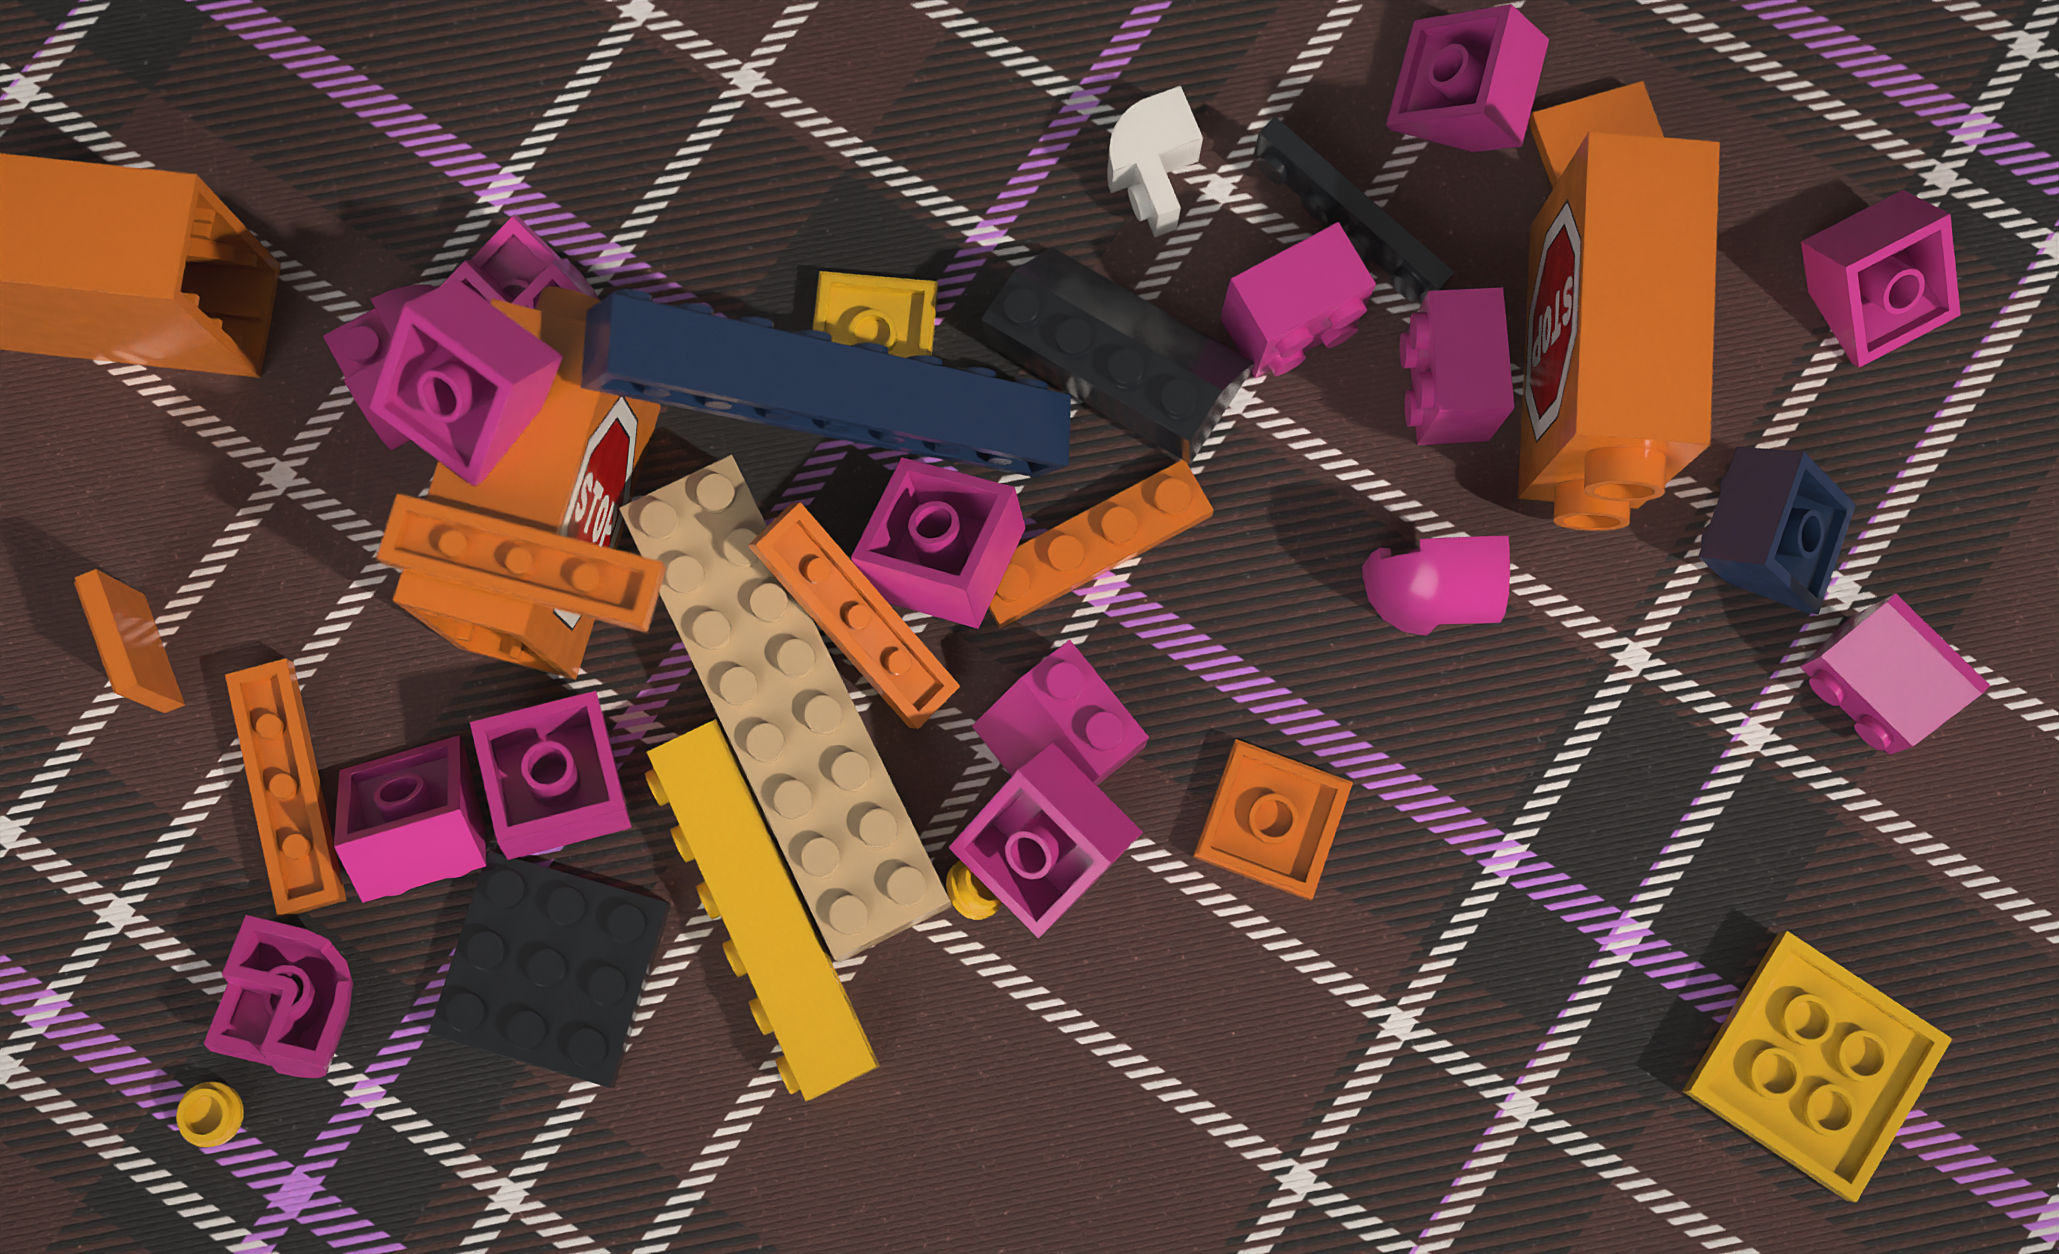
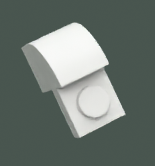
(1147, 144)

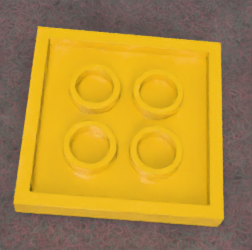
(1817, 1065)

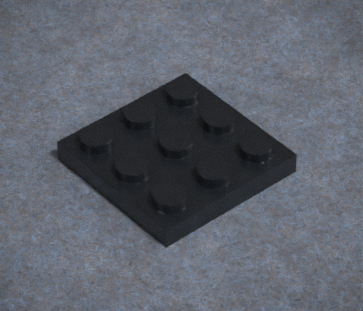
(550, 969)

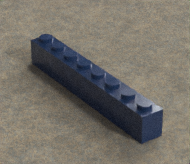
(822, 386)

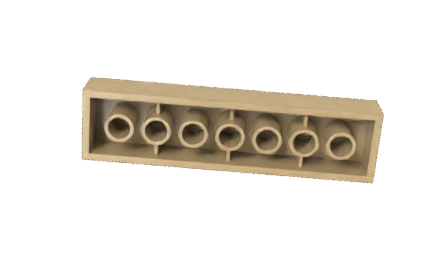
(786, 713)

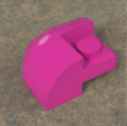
(517, 268)
(362, 350)
(1440, 583)
(282, 999)

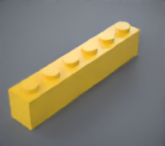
(762, 911)

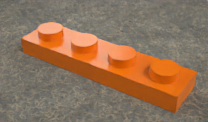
(1099, 541)
(521, 562)
(854, 615)
(285, 788)

